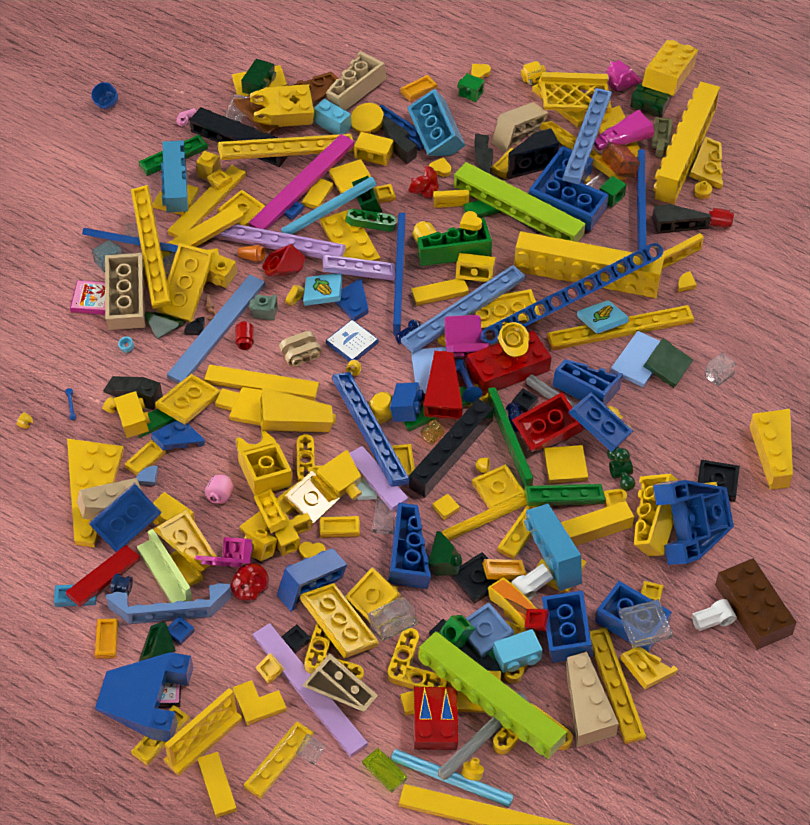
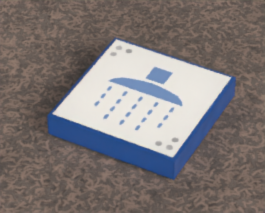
(352, 341)

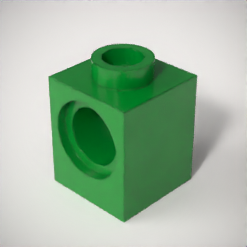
(471, 87)
(615, 189)
(461, 626)

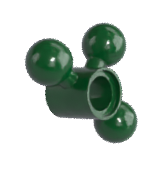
(621, 467)

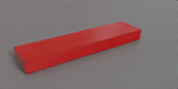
(102, 575)

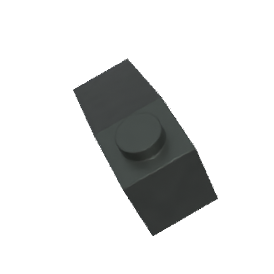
(676, 219)
(145, 388)

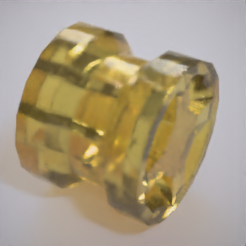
(432, 432)

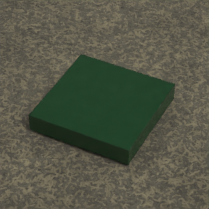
(668, 363)

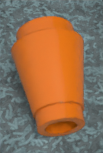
(253, 253)

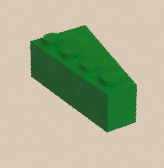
(446, 246)

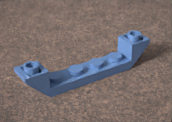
(158, 612)

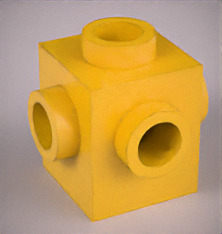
(262, 544)

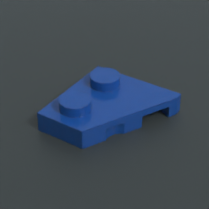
(353, 300)
(176, 436)

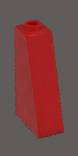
(443, 391)

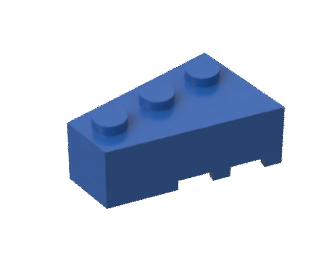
(580, 380)
(310, 574)

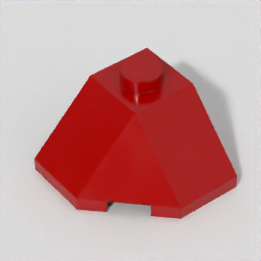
(283, 261)

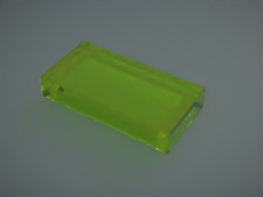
(384, 770)

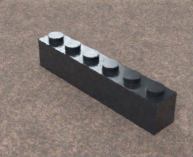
(223, 129)
(451, 448)

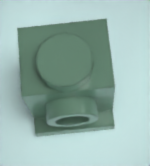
(264, 307)

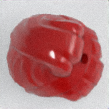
(425, 184)
(254, 579)

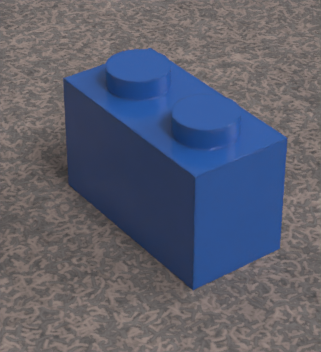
(406, 402)

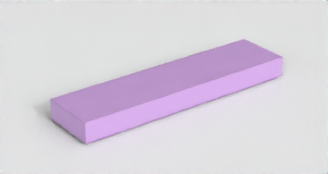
(358, 267)
(373, 475)

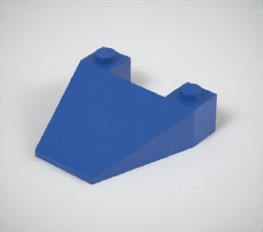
(699, 516)
(135, 692)

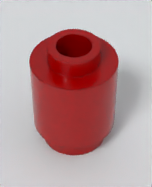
(721, 217)
(244, 335)

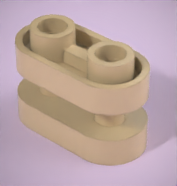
(300, 348)

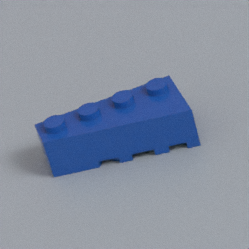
(408, 551)

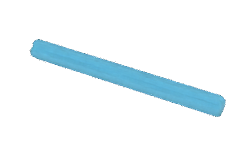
(329, 206)
(455, 779)

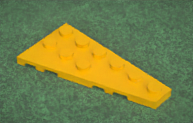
(90, 466)

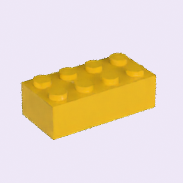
(670, 67)

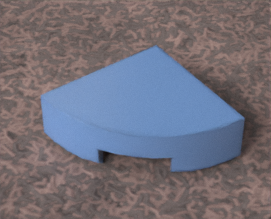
(148, 476)

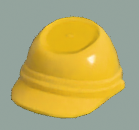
(514, 339)
(380, 406)

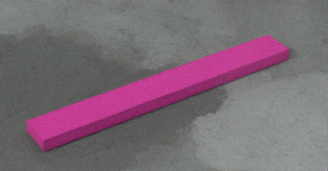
(302, 183)

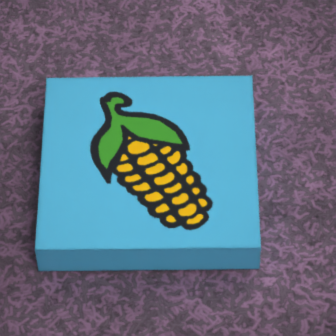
(323, 289)
(602, 316)

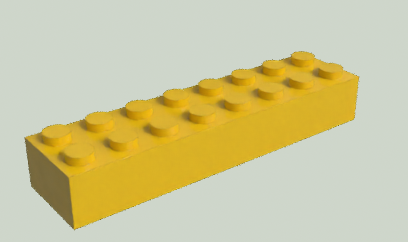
(686, 143)
(577, 260)

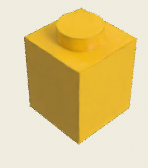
(207, 164)

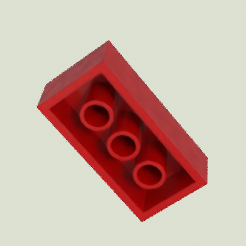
(497, 369)

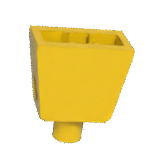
(341, 475)

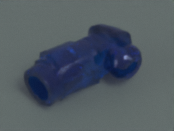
(412, 325)
(514, 411)

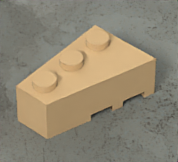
(517, 124)
(96, 499)
(340, 684)

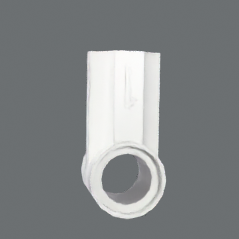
(532, 581)
(717, 614)

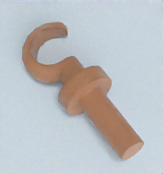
(210, 306)

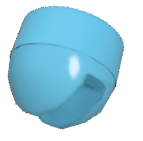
(122, 346)

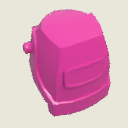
(621, 76)

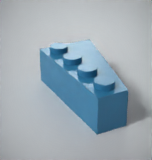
(174, 177)
(555, 546)

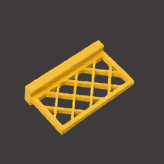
(573, 82)
(202, 733)

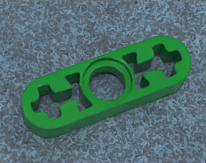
(387, 221)

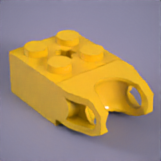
(284, 105)
(264, 464)

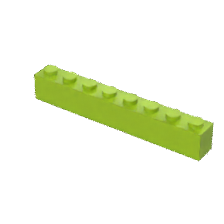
(518, 204)
(492, 695)

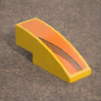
(511, 600)

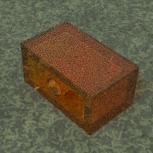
(620, 160)

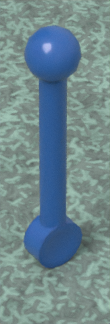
(69, 392)

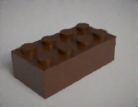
(755, 603)

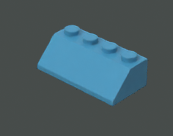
(436, 125)

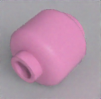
(219, 488)

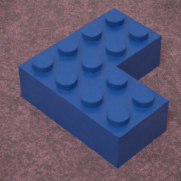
(573, 199)

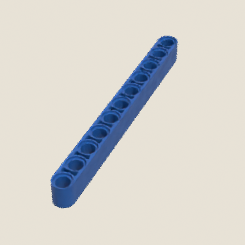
(578, 287)

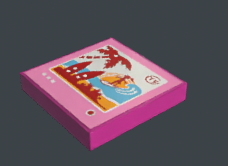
(88, 297)

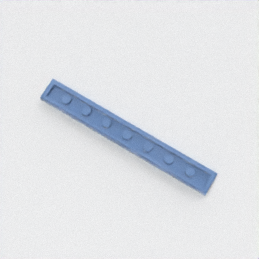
(587, 136)
(466, 306)
(216, 329)

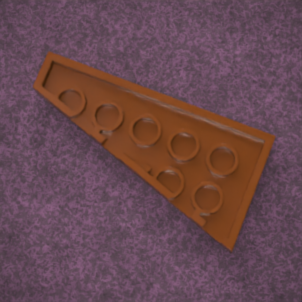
(318, 88)

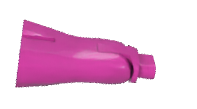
(630, 129)

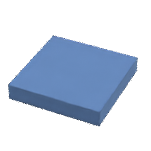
(488, 629)

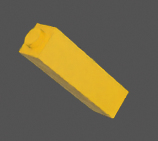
(599, 523)

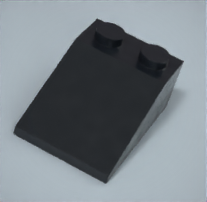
(532, 154)

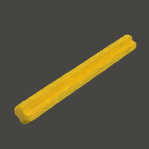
(485, 517)

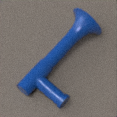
(471, 392)

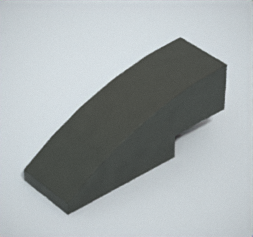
(403, 147)
(482, 154)

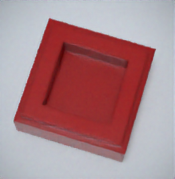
(536, 619)

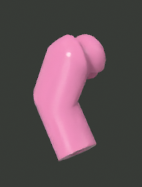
(184, 116)

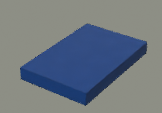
(601, 421)
(125, 517)

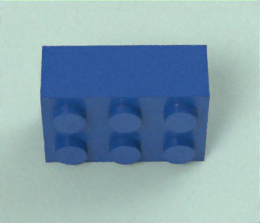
(622, 597)
(567, 625)

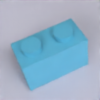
(332, 117)
(517, 651)

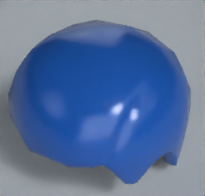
(104, 95)

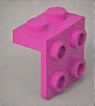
(463, 334)
(234, 553)

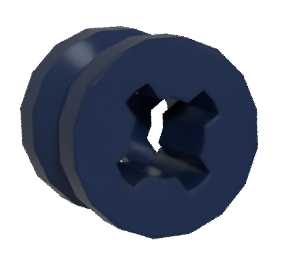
(121, 584)

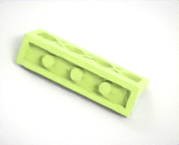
(164, 569)

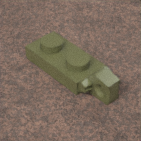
(661, 135)

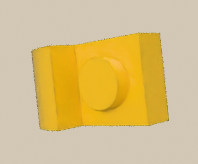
(288, 538)

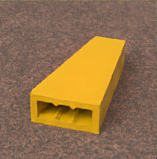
(293, 413)

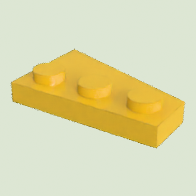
(708, 163)
(186, 538)

